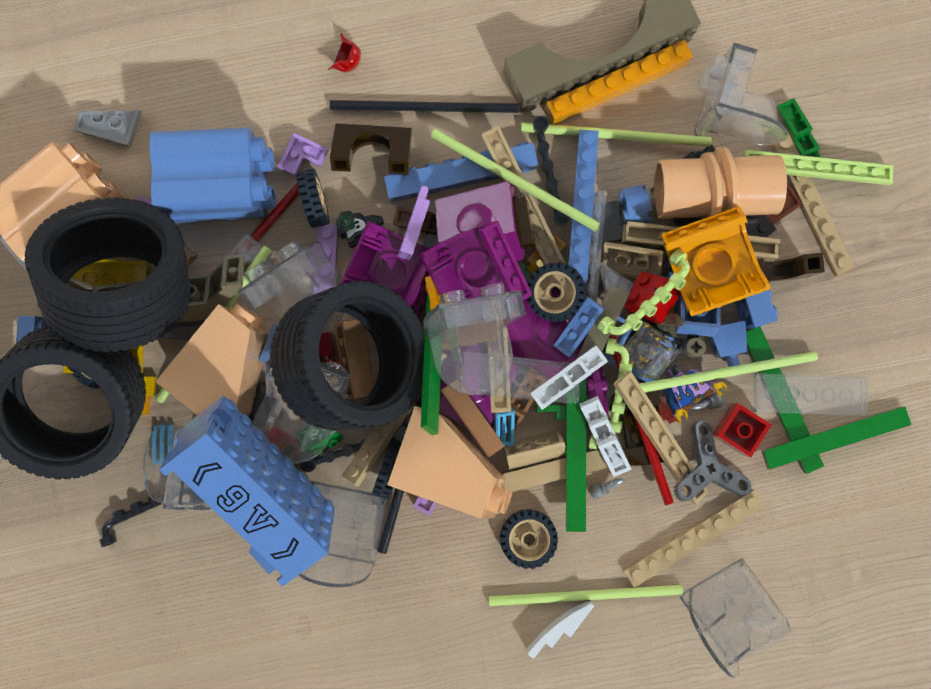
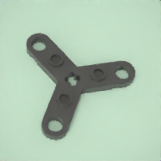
(699, 477)

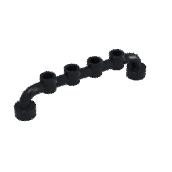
(540, 126)
(347, 451)
(121, 516)

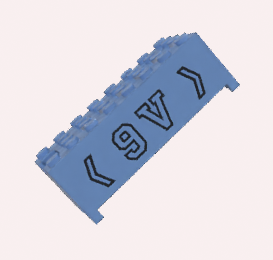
(253, 488)

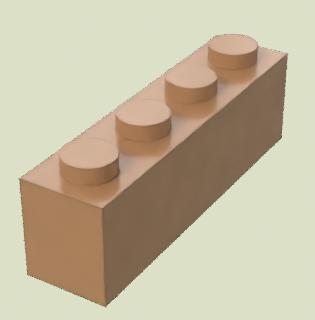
(354, 357)

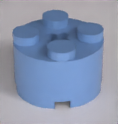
(635, 204)

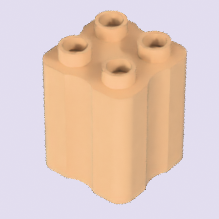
(46, 185)

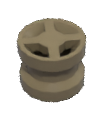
(690, 348)

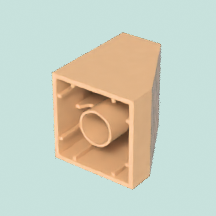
(219, 361)
(449, 470)

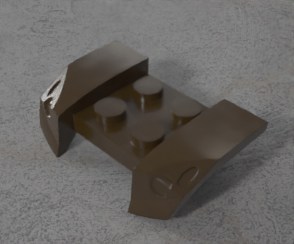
(635, 449)

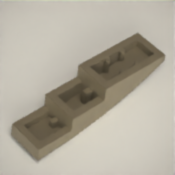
(613, 306)

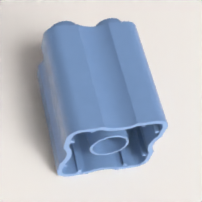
(211, 175)

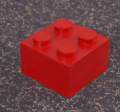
(644, 289)
(741, 429)

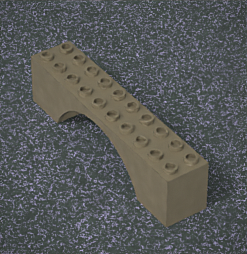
(541, 75)

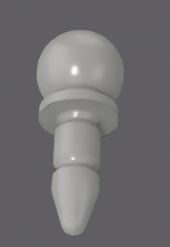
(710, 402)
(598, 490)

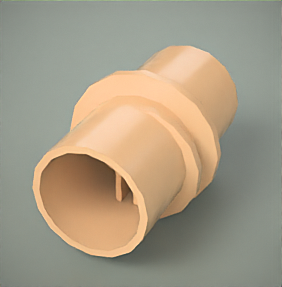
(718, 184)

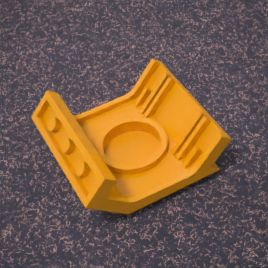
(719, 261)

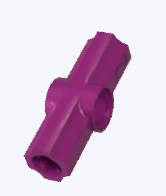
(597, 386)

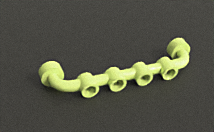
(648, 307)
(618, 406)

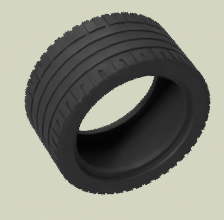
(99, 232)
(399, 349)
(58, 453)

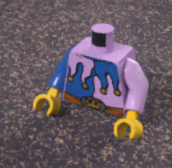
(686, 396)

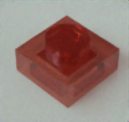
(666, 413)

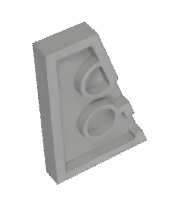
(110, 126)

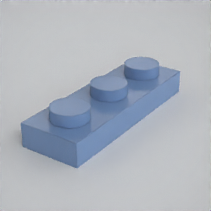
(579, 327)

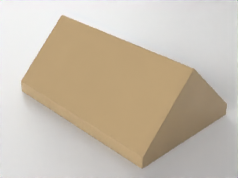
(632, 260)
(535, 450)

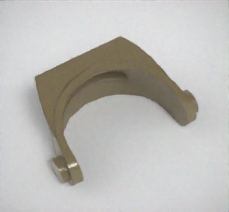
(669, 324)

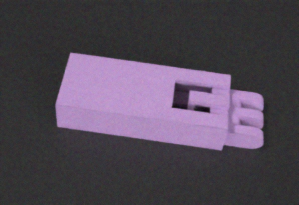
(414, 225)

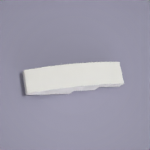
(569, 377)
(605, 436)
(566, 623)

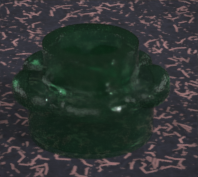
(346, 227)

